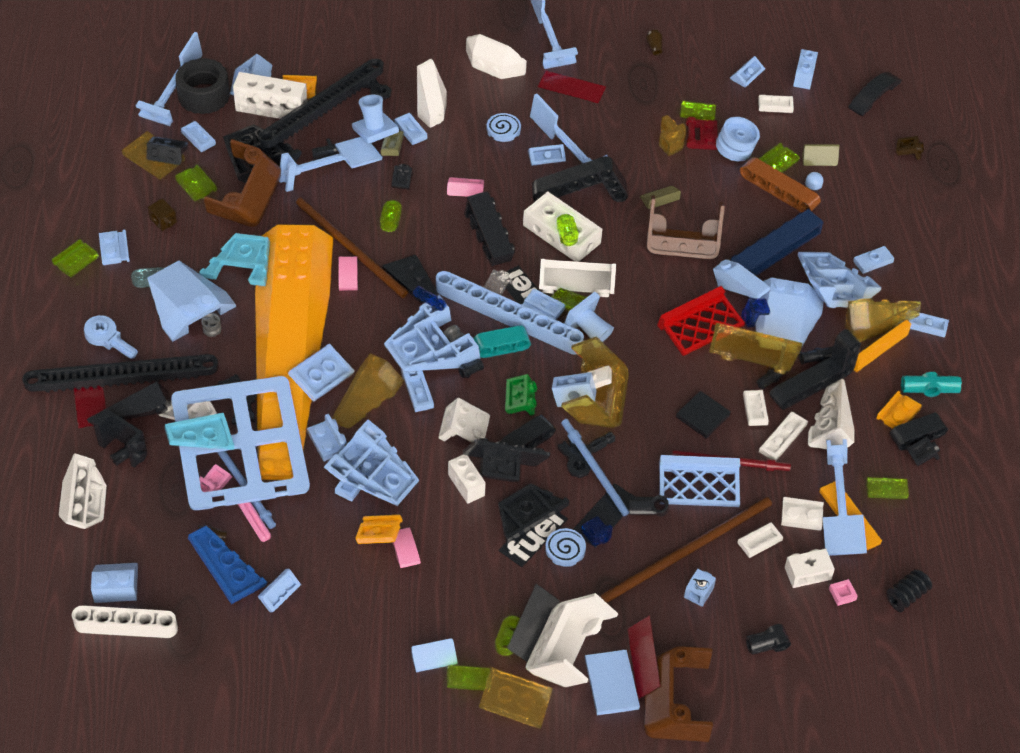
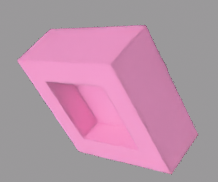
(843, 592)

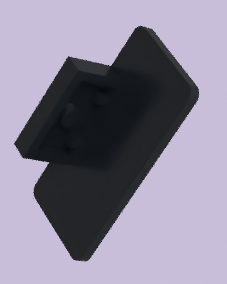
(503, 460)

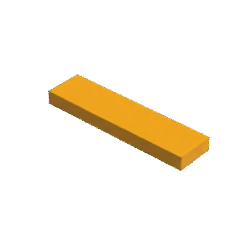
(882, 345)
(830, 495)

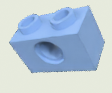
(805, 69)
(572, 387)

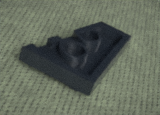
(410, 274)

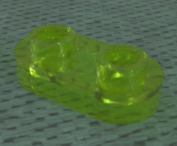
(390, 215)
(566, 226)
(505, 635)

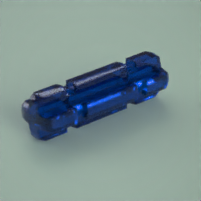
(429, 298)

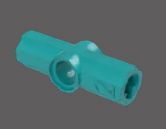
(931, 384)

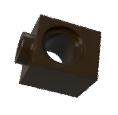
(162, 214)

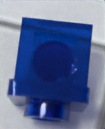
(753, 309)

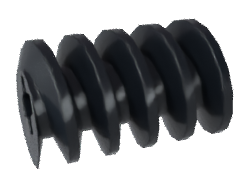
(908, 590)

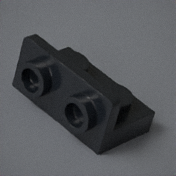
(166, 150)

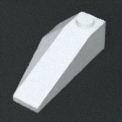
(430, 94)
(834, 419)

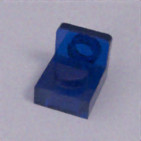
(597, 531)

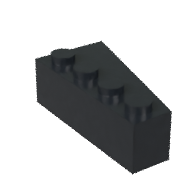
(489, 229)

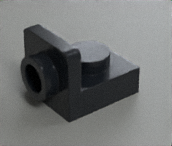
(325, 151)
(402, 177)
(923, 451)

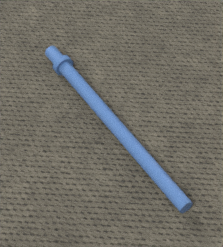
(265, 515)

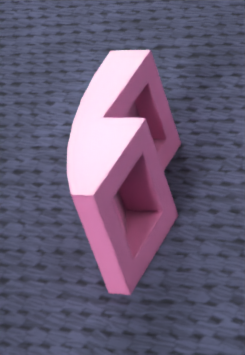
(348, 273)
(215, 479)
(406, 548)

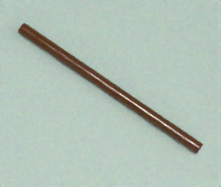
(352, 248)

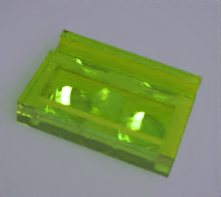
(780, 158)
(195, 183)
(75, 258)

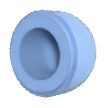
(814, 181)

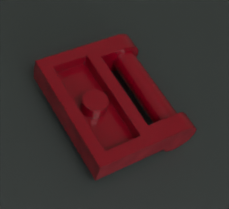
(708, 133)

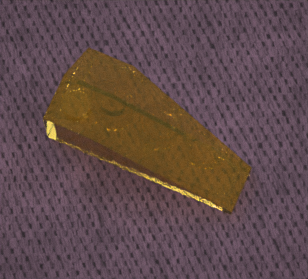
(870, 318)
(371, 386)

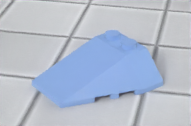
(835, 281)
(184, 298)
(792, 310)
(373, 466)

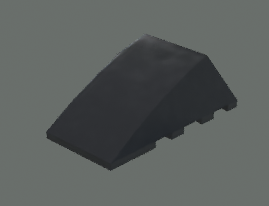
(250, 136)

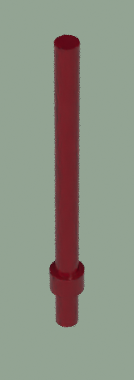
(769, 465)

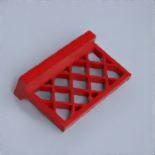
(689, 310)

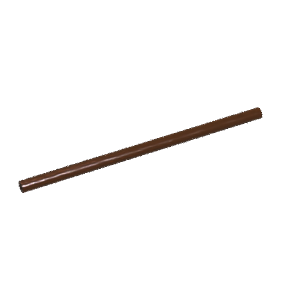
(686, 550)

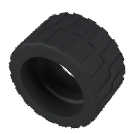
(202, 99)

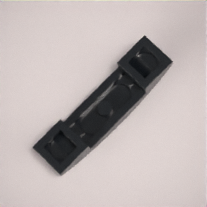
(872, 91)

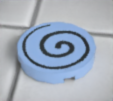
(503, 127)
(565, 547)

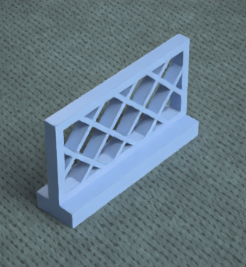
(701, 465)

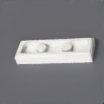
(783, 436)

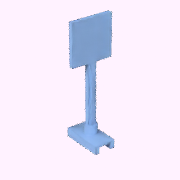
(558, 56)
(157, 112)
(547, 121)
(354, 152)
(842, 533)

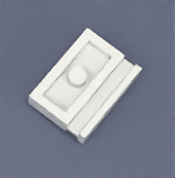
(802, 513)

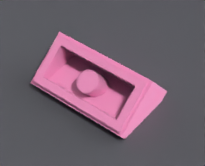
(464, 186)

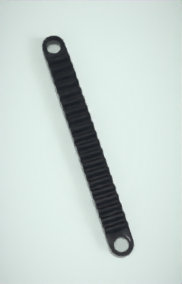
(321, 103)
(120, 373)

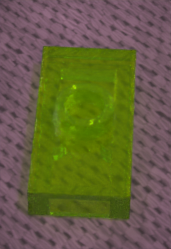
(698, 110)
(568, 297)
(887, 488)
(467, 677)

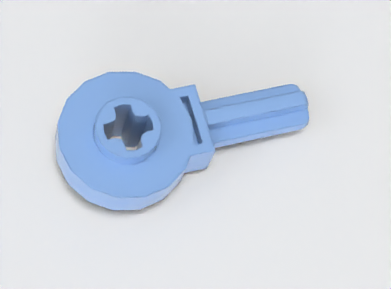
(102, 332)

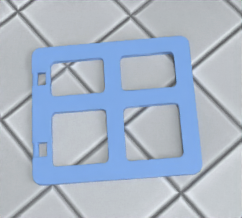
(246, 441)

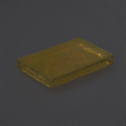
(138, 152)
(515, 698)

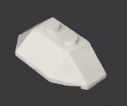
(494, 57)
(82, 493)

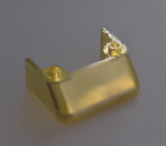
(754, 347)
(610, 399)

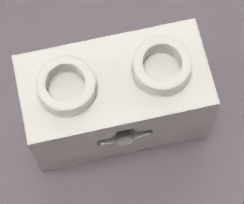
(466, 478)
(809, 568)

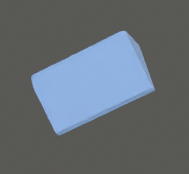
(748, 72)
(547, 154)
(434, 655)

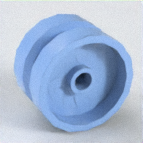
(737, 139)

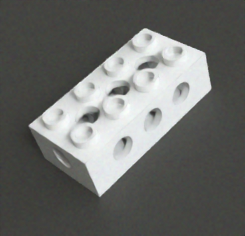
(267, 95)
(542, 220)

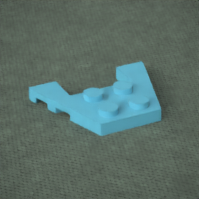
(244, 252)

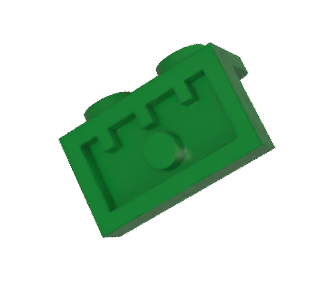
(520, 395)

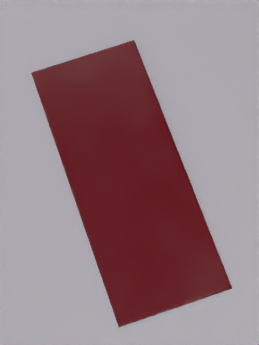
(572, 86)
(88, 403)
(643, 657)

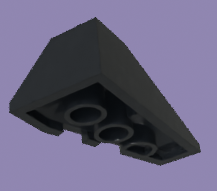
(146, 402)

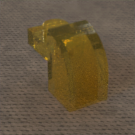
(672, 136)

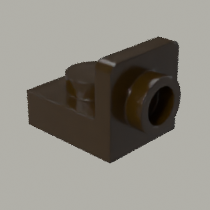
(910, 146)

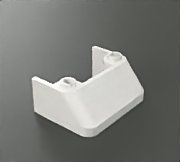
(577, 277)
(564, 636)

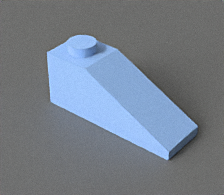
(738, 279)

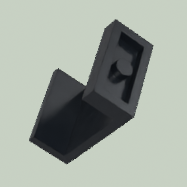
(110, 427)

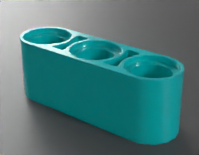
(502, 341)

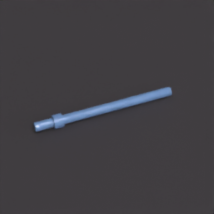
(575, 437)

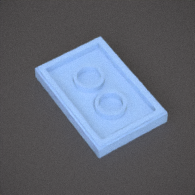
(321, 372)
(612, 682)

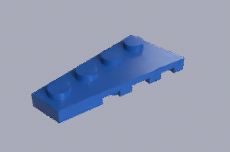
(226, 567)

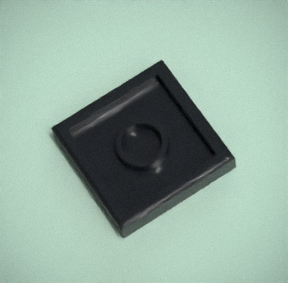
(703, 414)

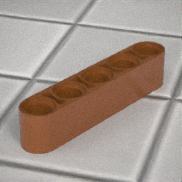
(780, 185)

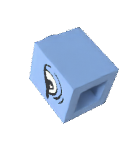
(700, 587)

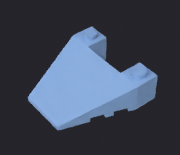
(425, 347)

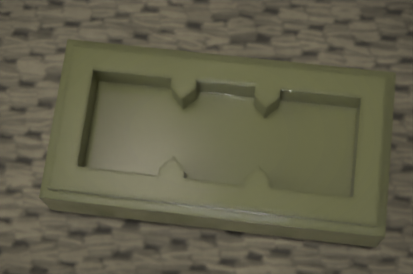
(392, 144)

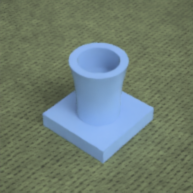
(375, 123)
(585, 318)

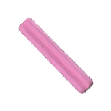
(255, 521)

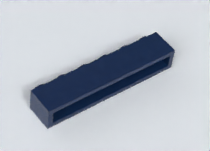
(780, 243)

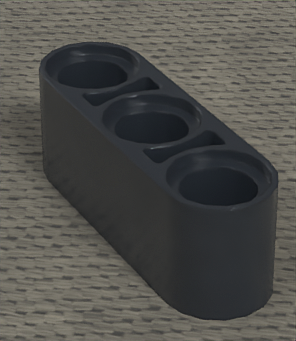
(916, 430)
(532, 433)

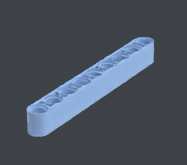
(507, 311)

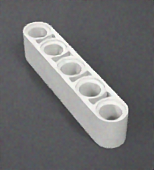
(116, 616)

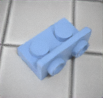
(327, 438)

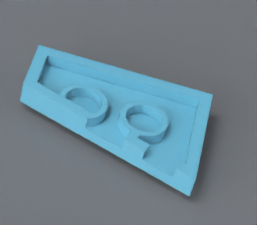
(201, 432)

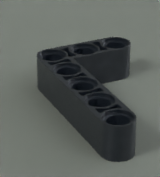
(582, 176)
(821, 375)

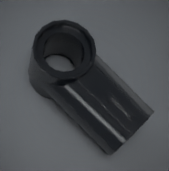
(646, 505)
(773, 638)

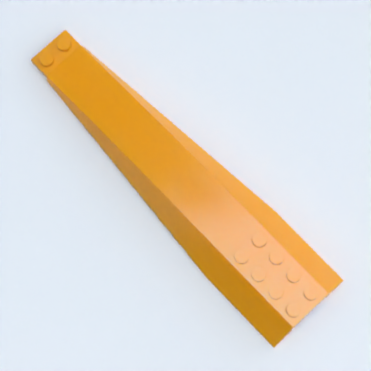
(289, 328)

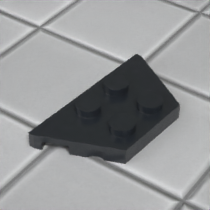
(528, 509)

